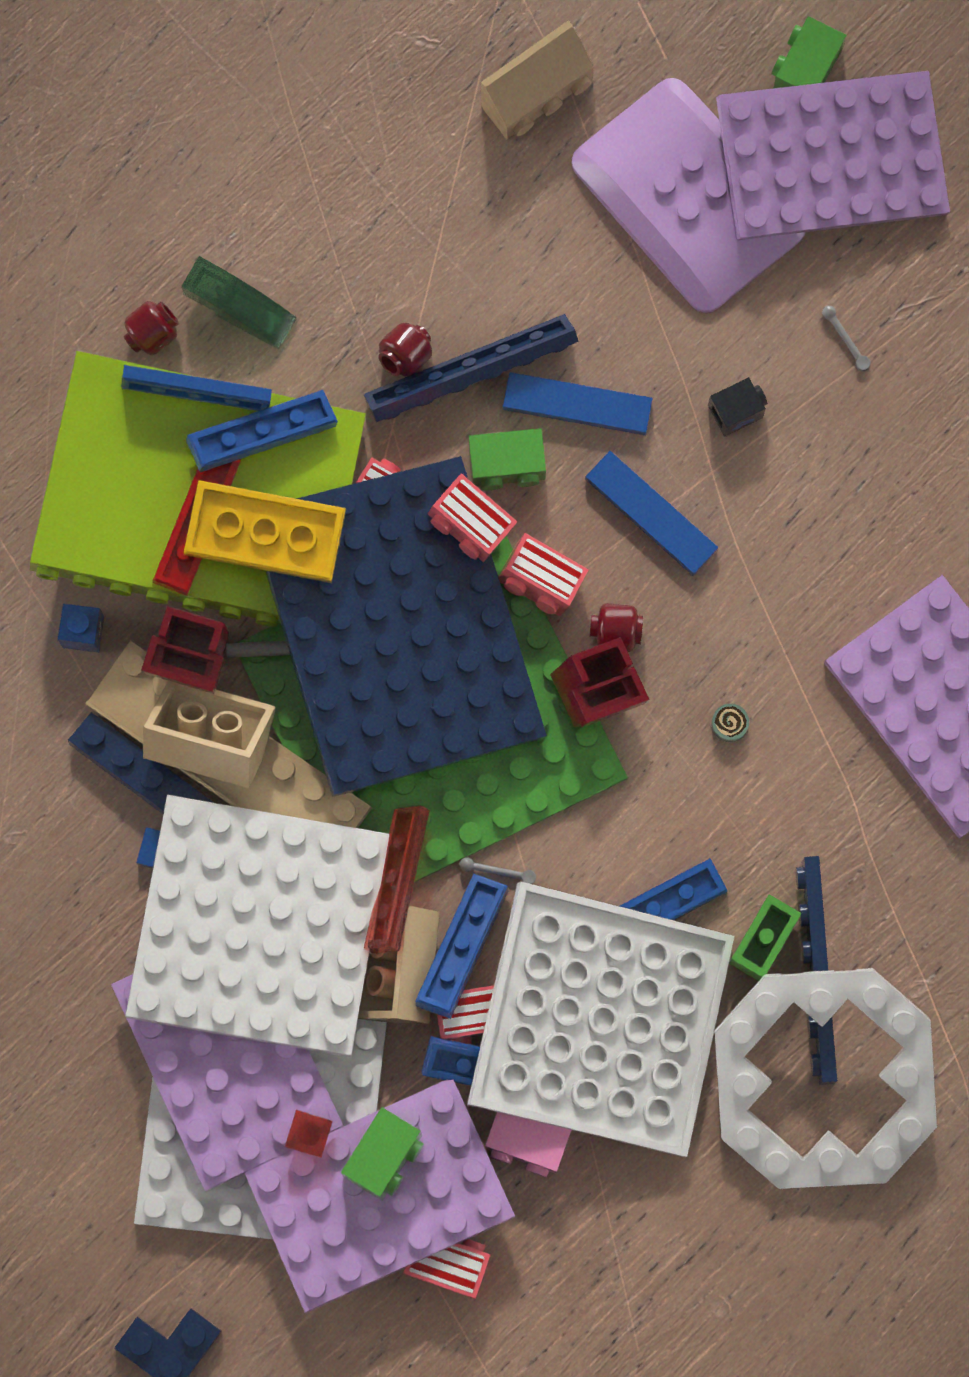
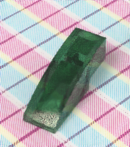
(238, 302)

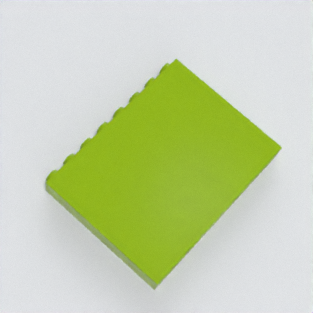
(125, 476)

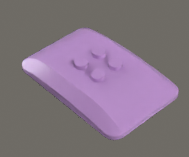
(669, 189)

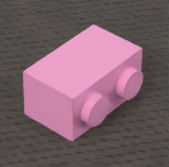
(527, 1141)

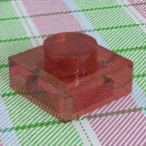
(308, 1133)

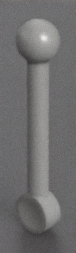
(862, 362)
(527, 876)

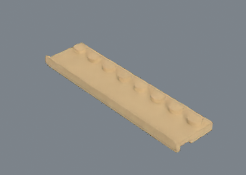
(283, 780)

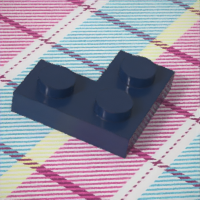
(172, 1355)

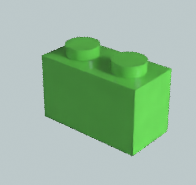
(811, 55)
(507, 458)
(765, 938)
(383, 1154)

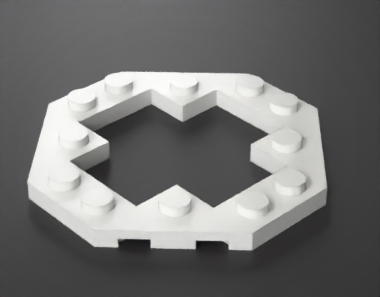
(830, 1159)

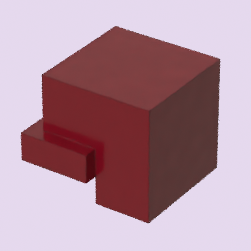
(187, 650)
(599, 683)

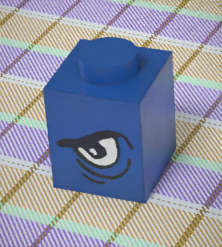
(81, 628)

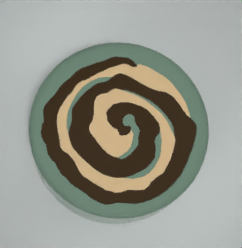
(730, 722)

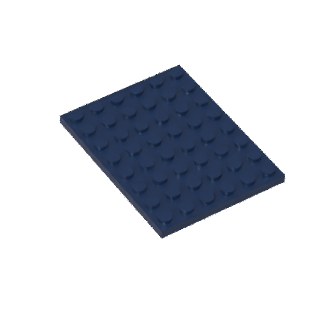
(408, 644)

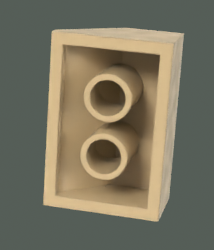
(537, 81)
(208, 733)
(397, 976)

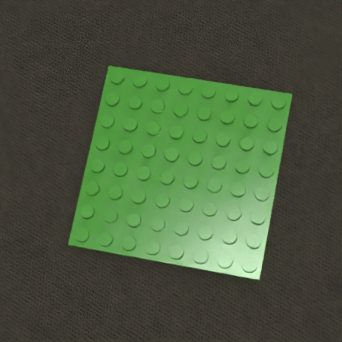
(483, 796)

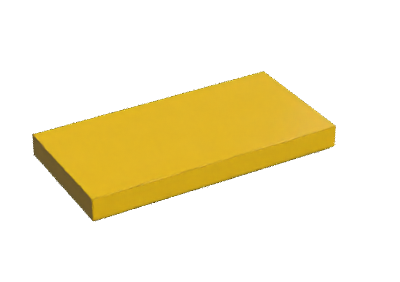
(264, 531)

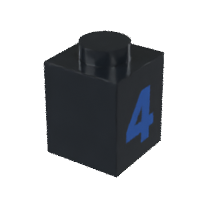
(737, 406)

